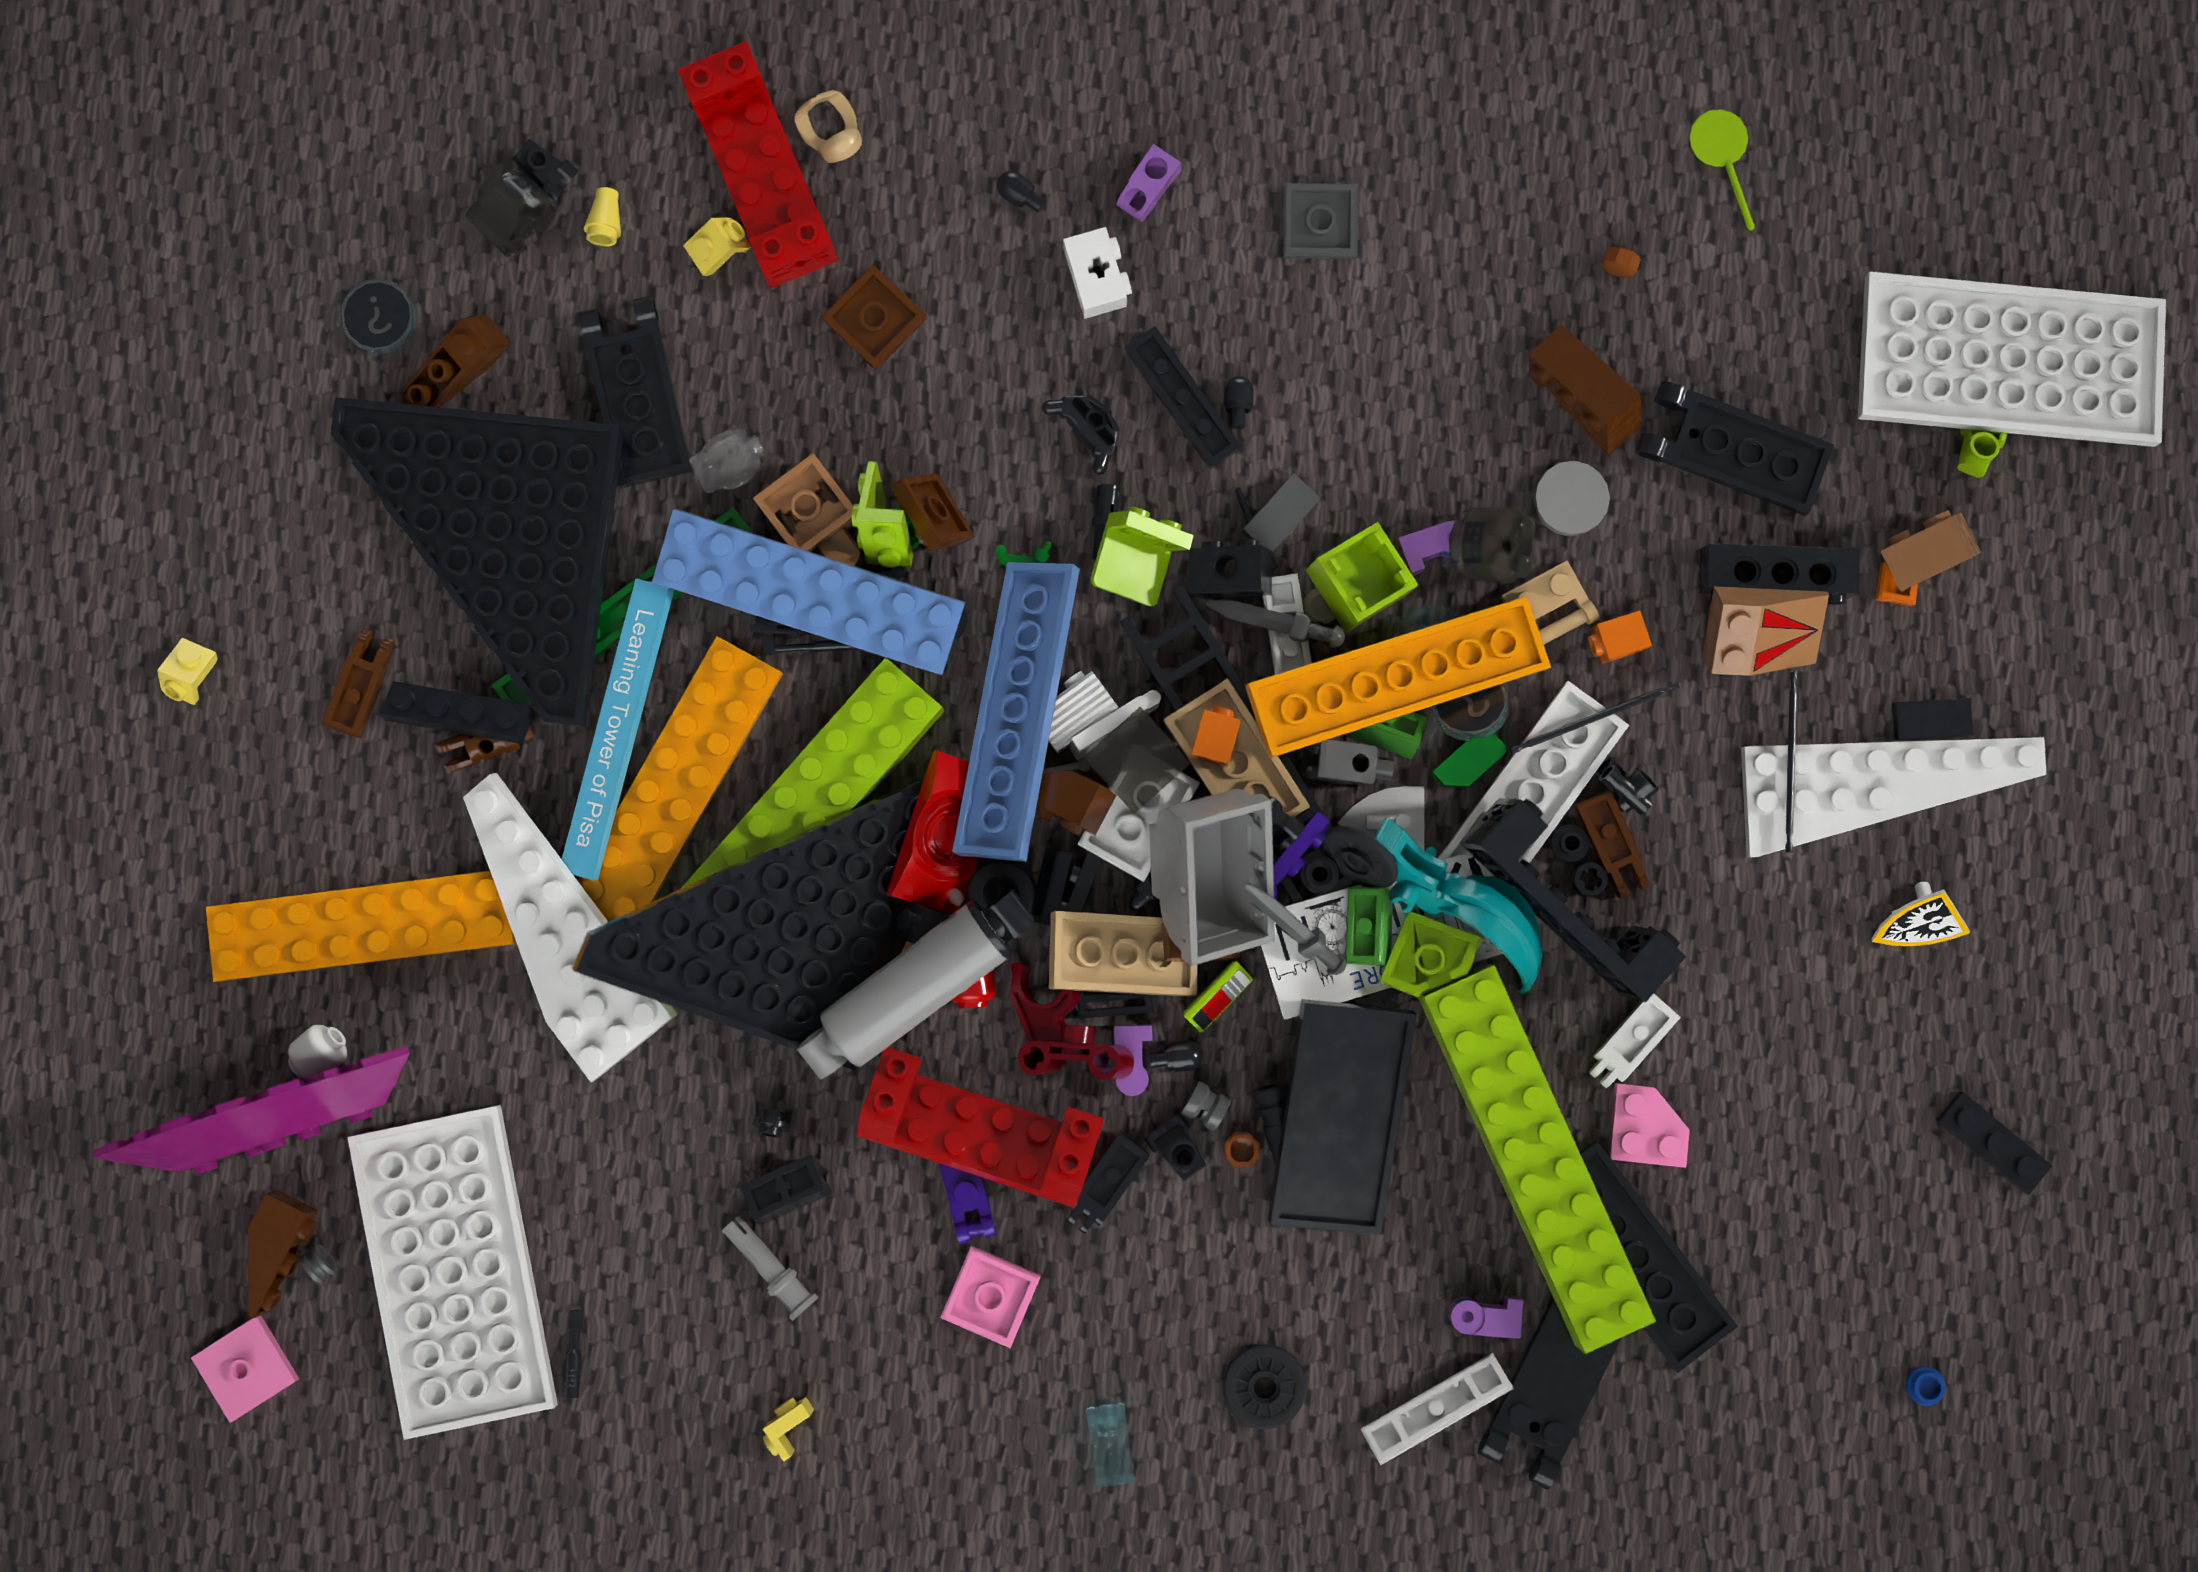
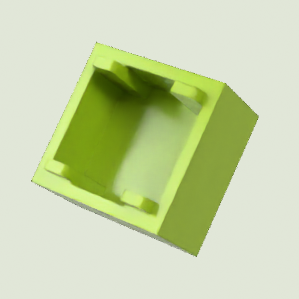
(1361, 577)

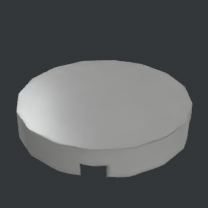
(1571, 498)

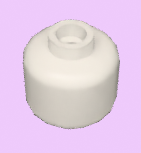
(317, 1051)

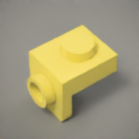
(716, 244)
(185, 670)
(788, 1416)

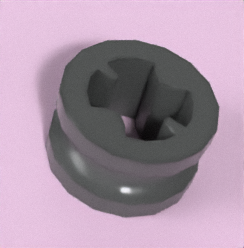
(319, 1263)

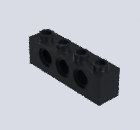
(1837, 566)

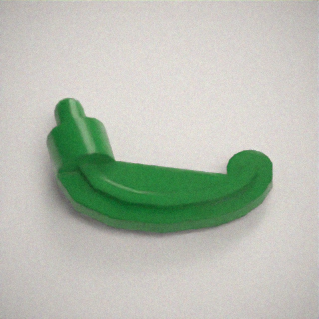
(1040, 555)

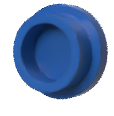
(1925, 1386)

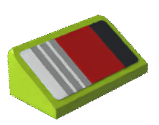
(1217, 996)

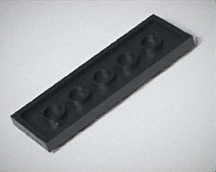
(1683, 1305)

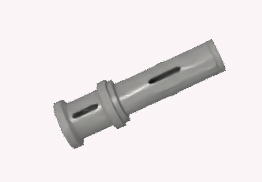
(781, 1280)

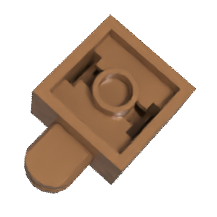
(811, 512)

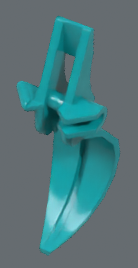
(1478, 900)

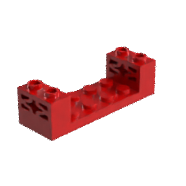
(758, 165)
(977, 1131)

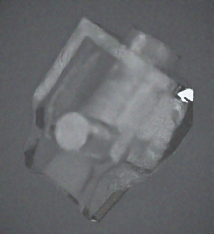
(728, 460)

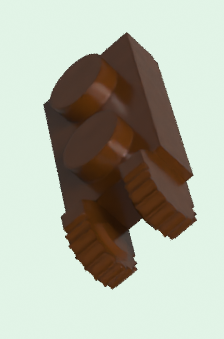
(358, 686)
(1611, 840)

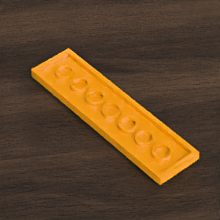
(1397, 676)
(680, 777)
(356, 926)

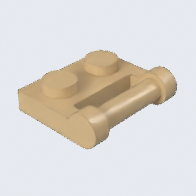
(1552, 591)

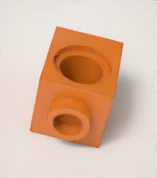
(1619, 637)
(1216, 736)

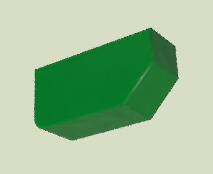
(1469, 761)

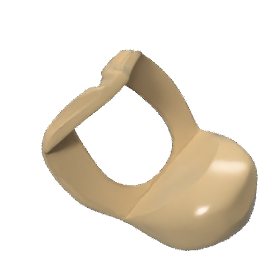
(841, 144)

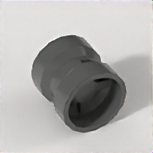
(1206, 1106)

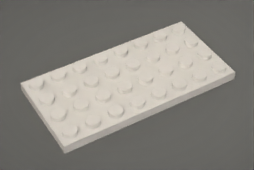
(2012, 359)
(452, 1272)

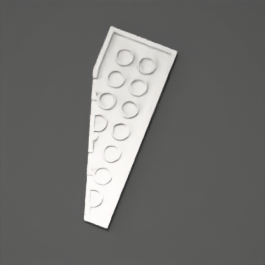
(549, 924)

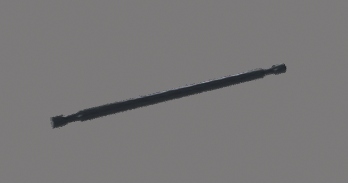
(1595, 717)
(1791, 762)

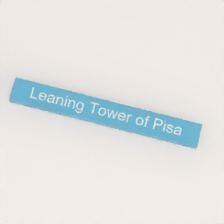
(617, 728)

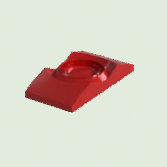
(926, 866)

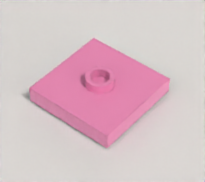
(990, 1296)
(245, 1368)

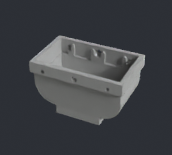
(1200, 869)

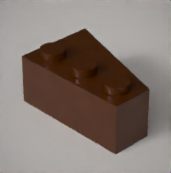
(1586, 389)

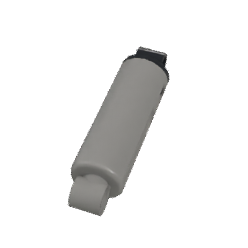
(916, 983)

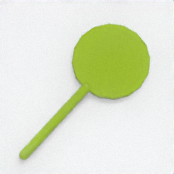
(1719, 141)

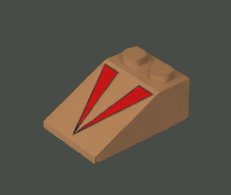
(1763, 629)

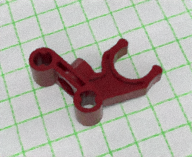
(1057, 1040)

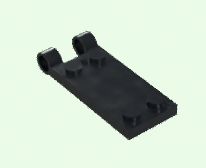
(637, 395)
(1739, 450)
(1549, 1388)

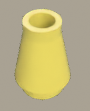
(604, 220)

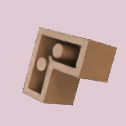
(1931, 551)

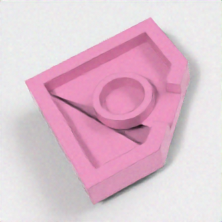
(1646, 1128)

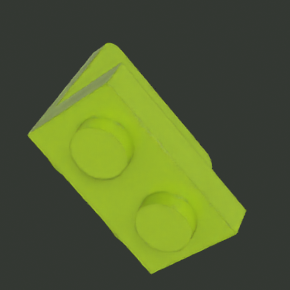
(880, 530)
(1137, 555)

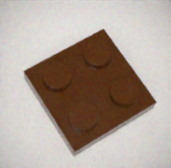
(874, 317)
(932, 511)

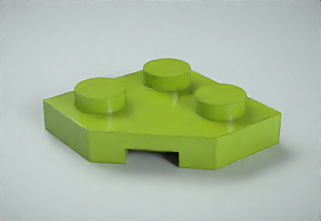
(1429, 956)

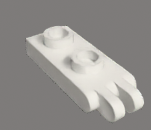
(1090, 737)
(1633, 1040)

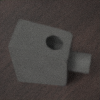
(1332, 763)

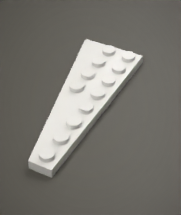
(1872, 782)

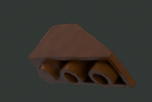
(456, 362)
(1074, 800)
(272, 1247)

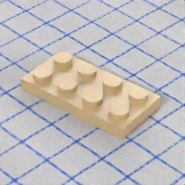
(1249, 763)
(1114, 956)

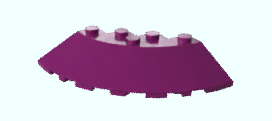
(263, 1119)

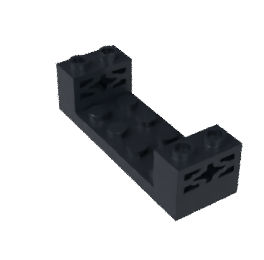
(1631, 967)

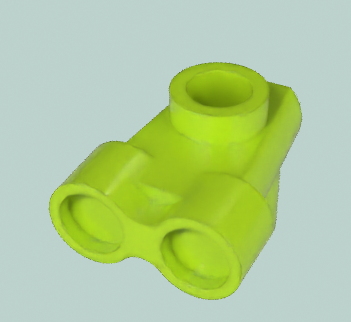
(1979, 450)

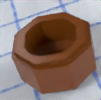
(1620, 262)
(1241, 1150)

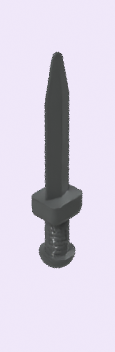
(1298, 626)
(1310, 942)

